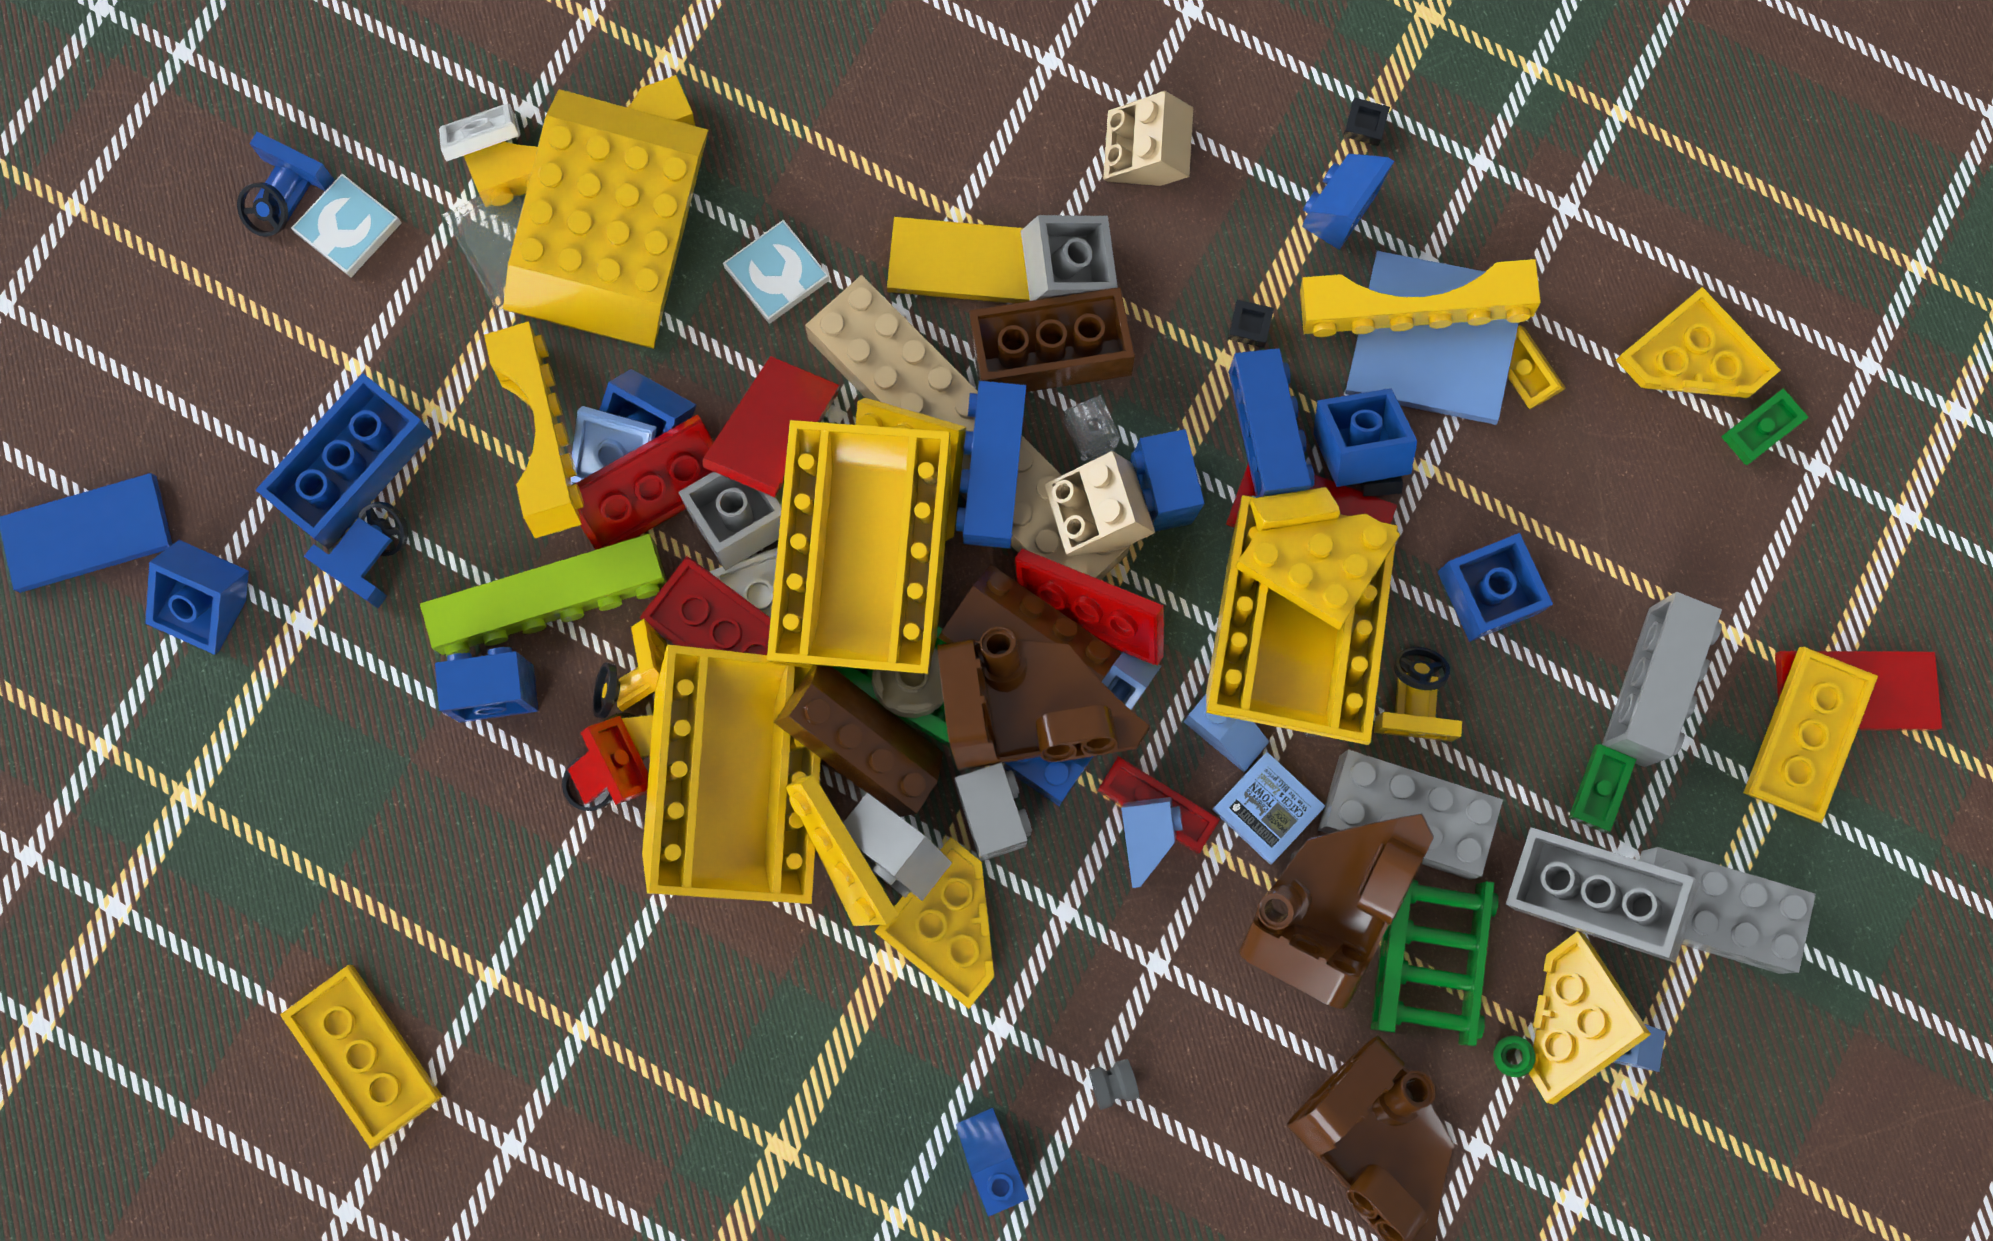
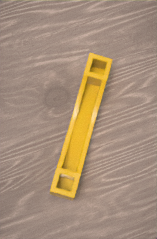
(507, 167)
(1338, 304)
(545, 487)

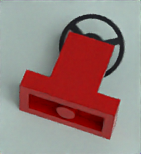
(609, 765)

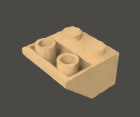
(1149, 141)
(1099, 506)

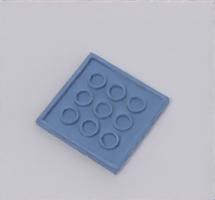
(1431, 369)

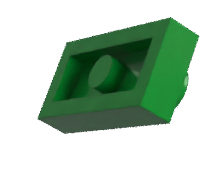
(1764, 427)
(1602, 788)

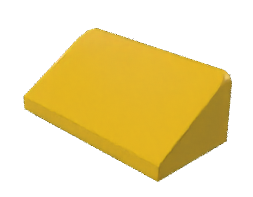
(1531, 371)
(1294, 508)

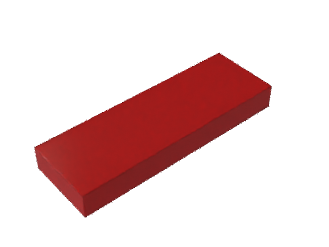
(1130, 784)

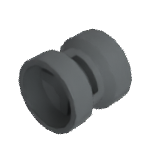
(1114, 1084)

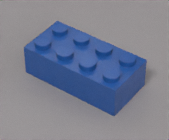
(345, 461)

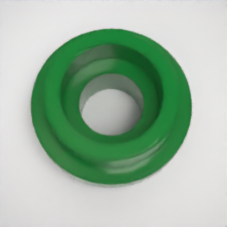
(1502, 1049)

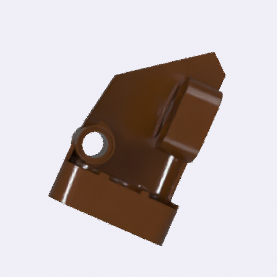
(1028, 703)
(1339, 904)
(1380, 1141)

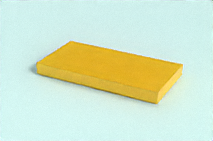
(957, 261)
(1810, 734)
(361, 1056)

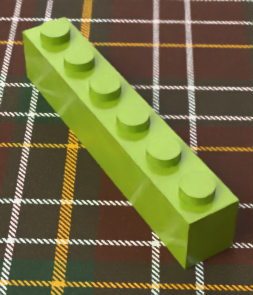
(544, 595)

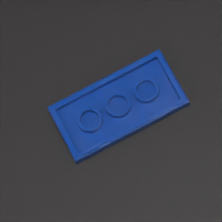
(85, 532)

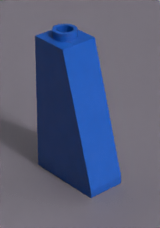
(991, 1162)

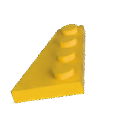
(847, 868)

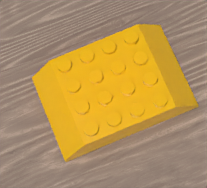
(603, 218)
(860, 547)
(1288, 665)
(720, 780)

